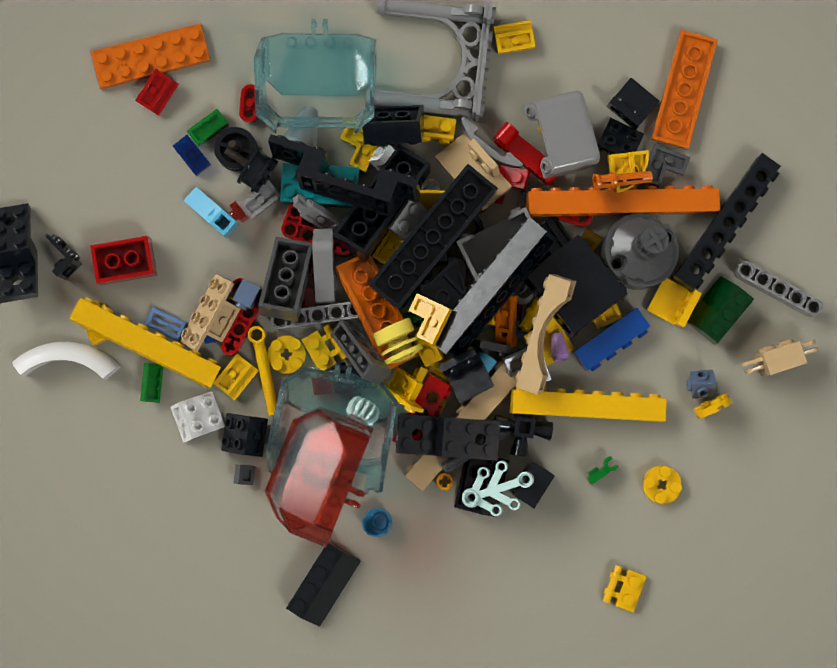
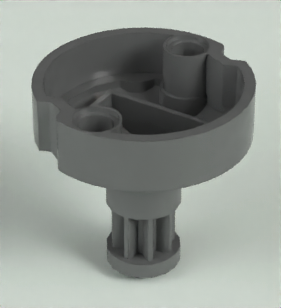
(643, 250)

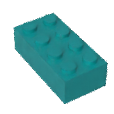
(291, 188)

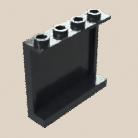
(594, 289)

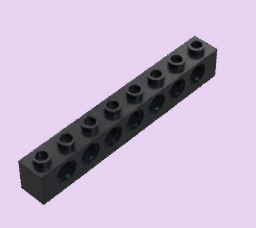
(761, 165)

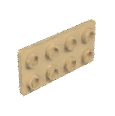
(467, 151)
(212, 316)

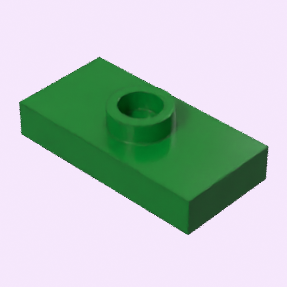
(207, 127)
(151, 383)

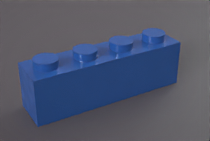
(612, 339)

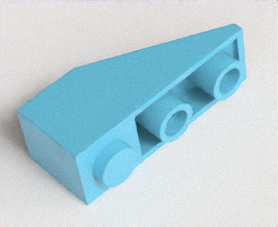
(211, 212)

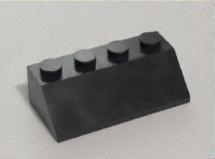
(323, 584)

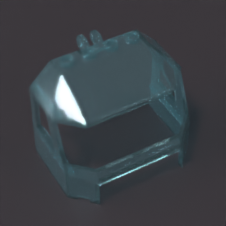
(315, 66)

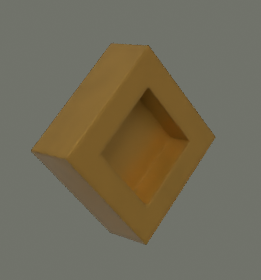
(592, 238)

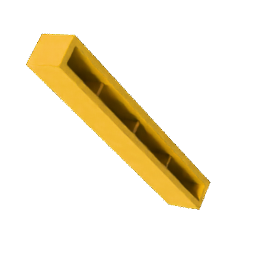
(144, 343)
(589, 405)

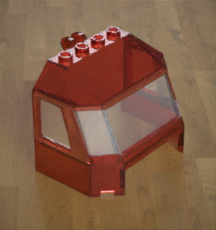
(317, 473)

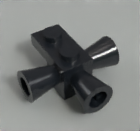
(524, 427)

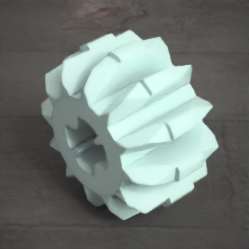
(363, 411)

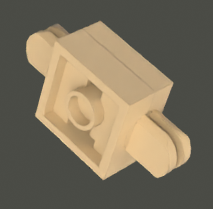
(778, 359)

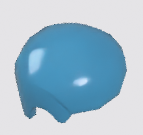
(377, 522)

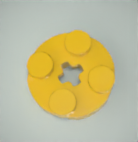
(278, 347)
(710, 407)
(651, 482)

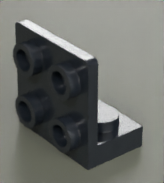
(633, 103)
(64, 267)
(467, 375)
(244, 435)

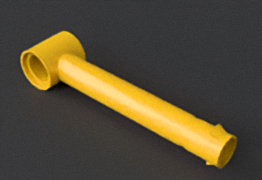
(264, 369)

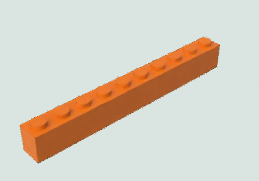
(632, 201)

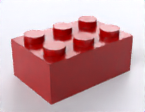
(123, 260)

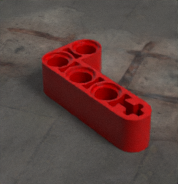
(510, 141)
(301, 229)
(239, 320)

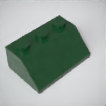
(719, 309)

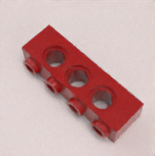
(433, 384)

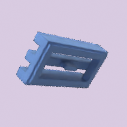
(180, 330)

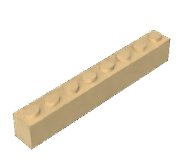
(478, 408)

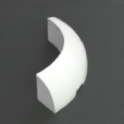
(66, 351)

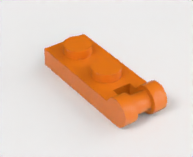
(506, 323)

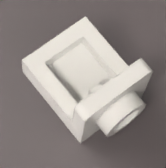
(381, 155)

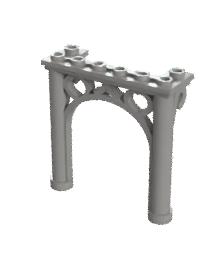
(471, 15)

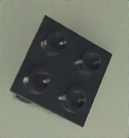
(619, 138)

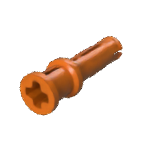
(613, 180)

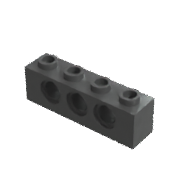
(360, 352)

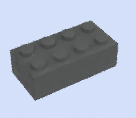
(286, 279)

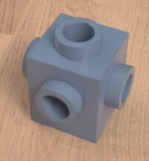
(702, 384)

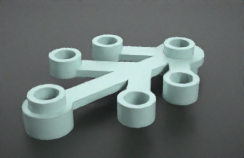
(494, 489)

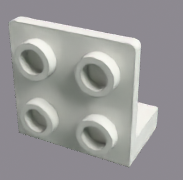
(197, 416)

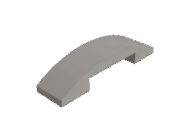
(508, 160)

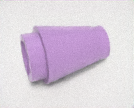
(559, 349)

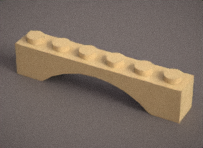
(533, 370)

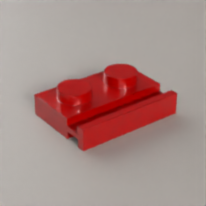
(157, 92)

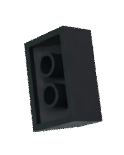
(395, 126)
(468, 477)

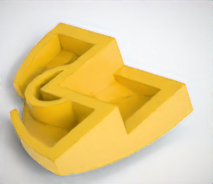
(628, 163)

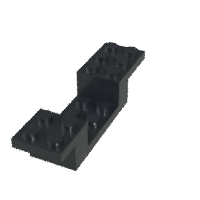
(314, 178)

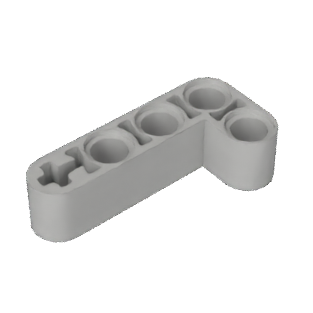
(323, 266)

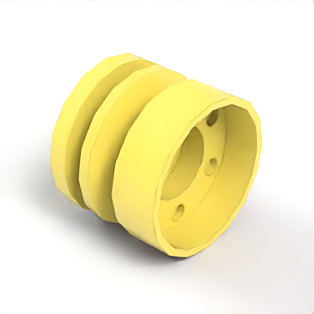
(398, 341)

